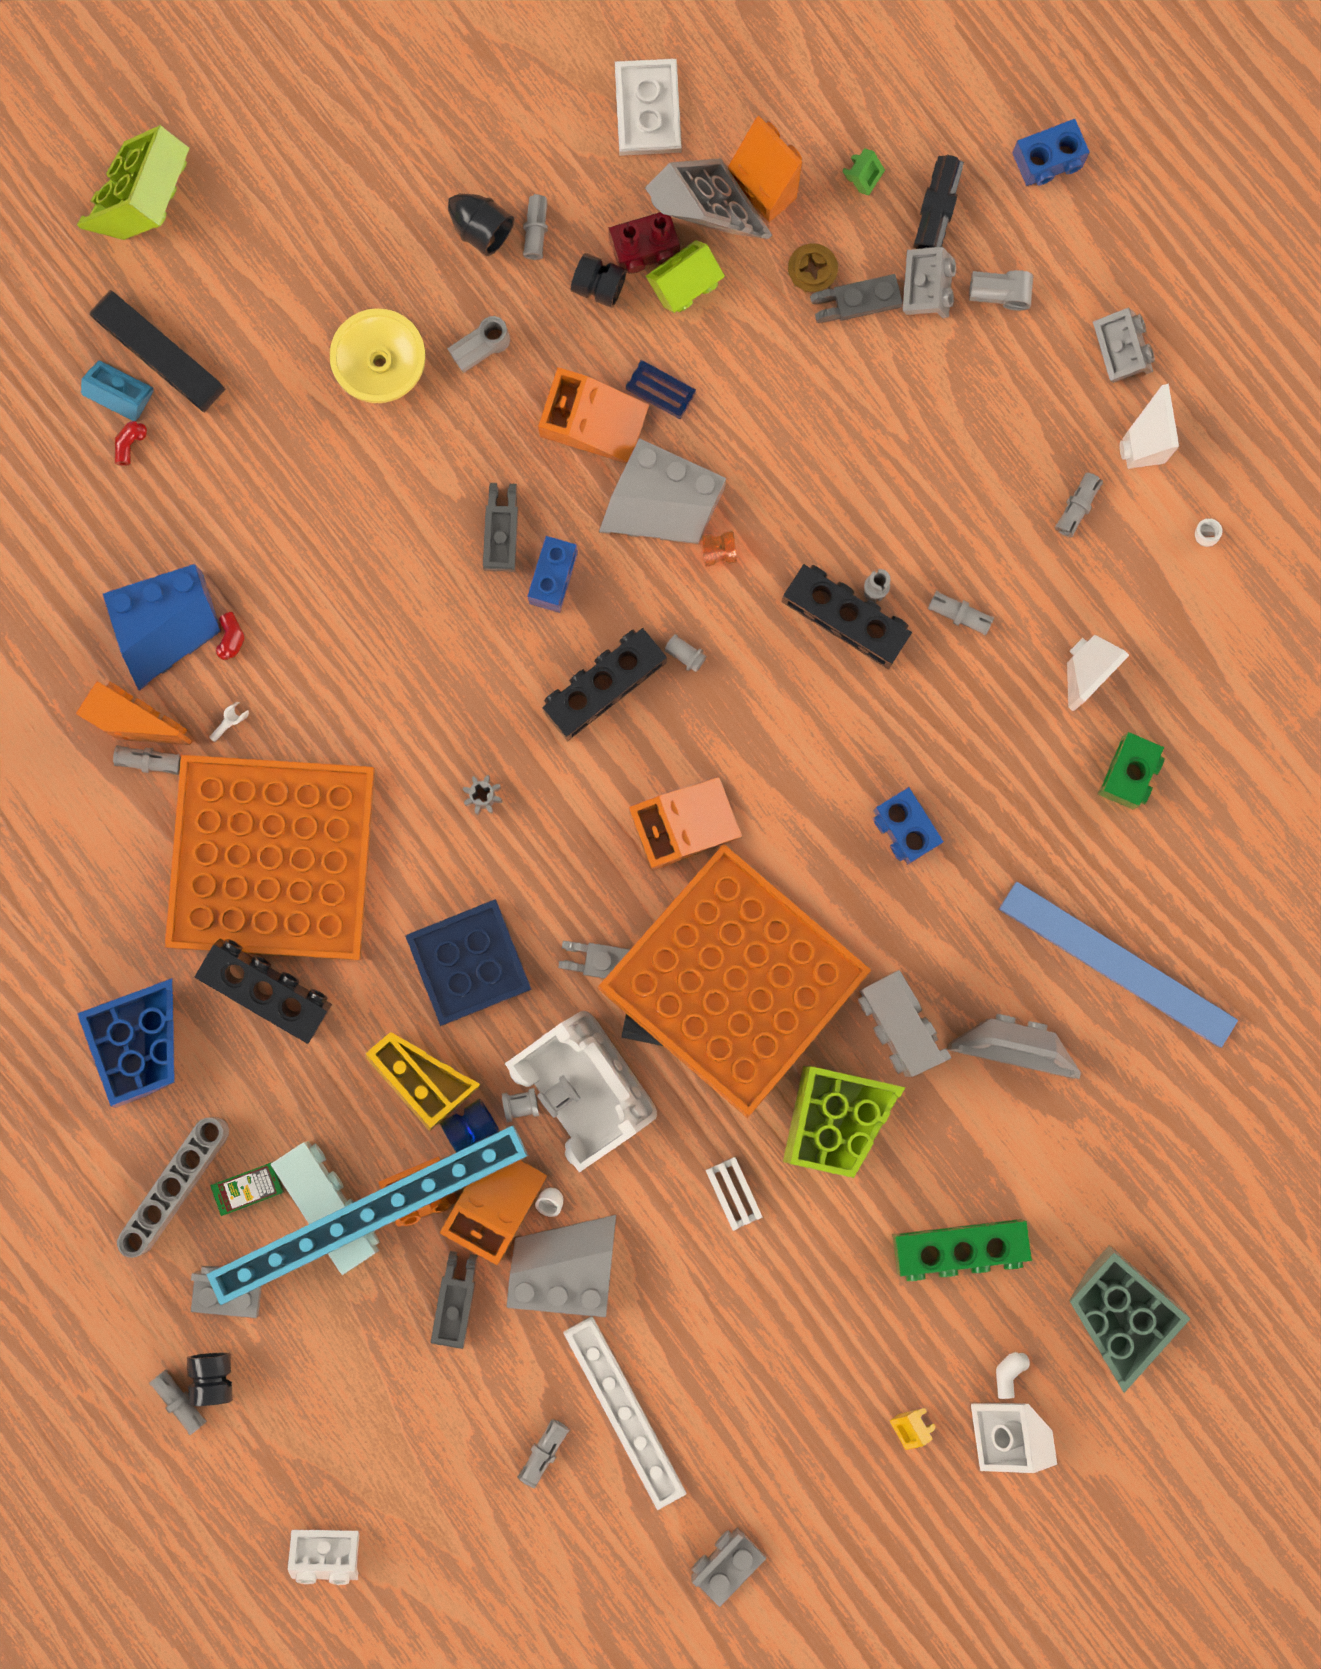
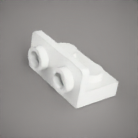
(323, 1555)

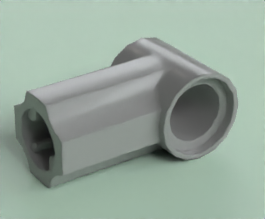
(1009, 289)
(477, 346)

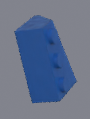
(161, 620)
(133, 1042)

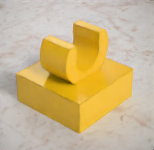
(911, 1429)

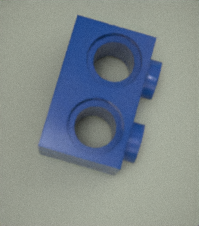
(1047, 147)
(552, 574)
(915, 822)

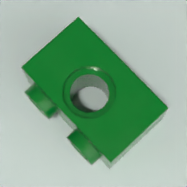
(1118, 785)

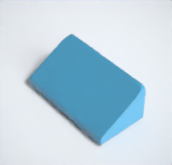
(116, 390)

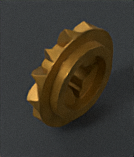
(821, 257)

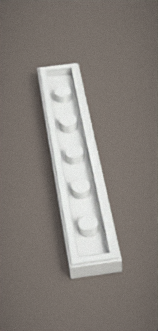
(624, 1413)

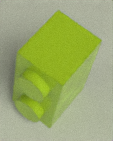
(685, 276)

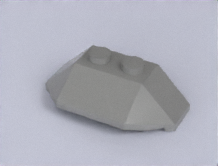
(1017, 1045)

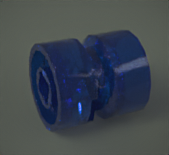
(471, 1127)

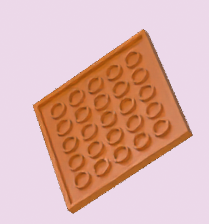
(270, 856)
(734, 980)

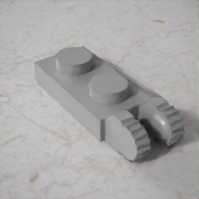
(599, 958)

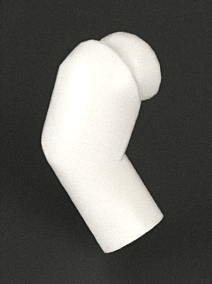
(1008, 1371)

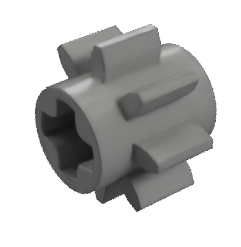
(486, 787)

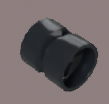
(598, 280)
(209, 1379)

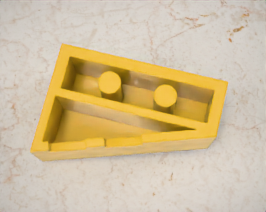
(420, 1080)

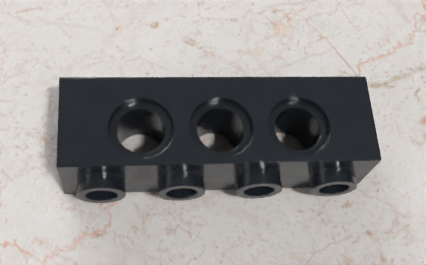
(813, 579)
(571, 721)
(245, 991)

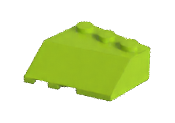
(139, 185)
(837, 1120)

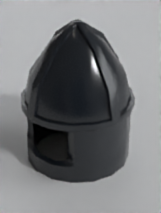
(478, 220)

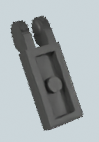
(859, 299)
(500, 531)
(454, 1304)

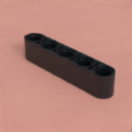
(157, 351)

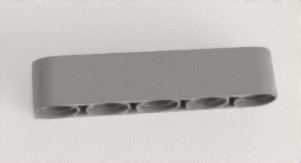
(159, 1194)

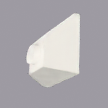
(1153, 434)
(1090, 667)
(1012, 1438)

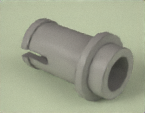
(685, 653)

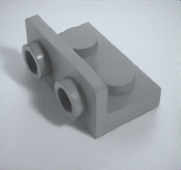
(929, 281)
(1124, 344)
(205, 1300)
(727, 1566)

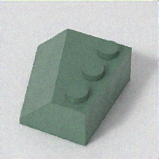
(1125, 1315)

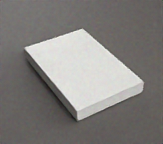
(648, 107)

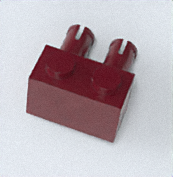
(644, 242)

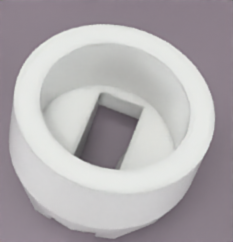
(1208, 527)
(549, 1202)

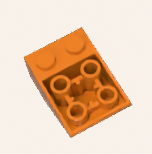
(767, 169)
(592, 416)
(115, 714)
(684, 823)
(493, 1210)

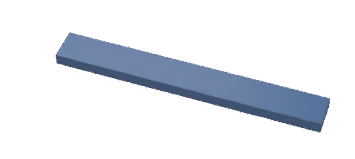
(1118, 964)

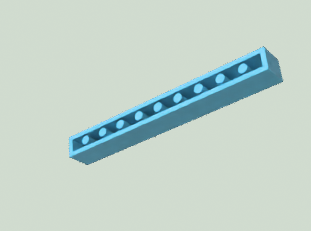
(367, 1215)

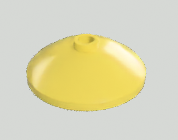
(371, 337)

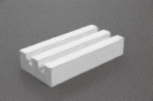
(746, 1219)

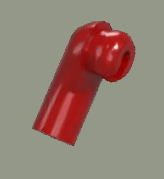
(125, 438)
(233, 638)

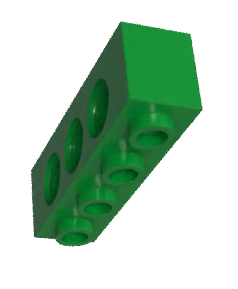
(1010, 1232)

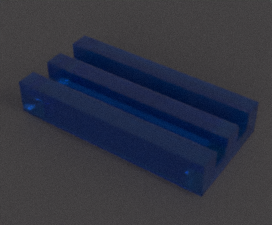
(665, 378)

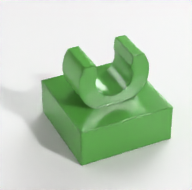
(865, 171)

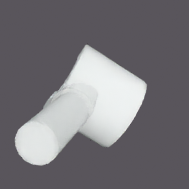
(231, 718)

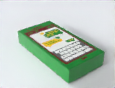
(246, 1189)

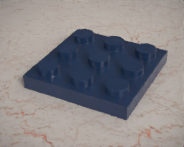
(468, 962)

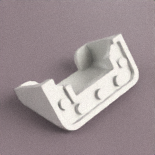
(611, 1097)

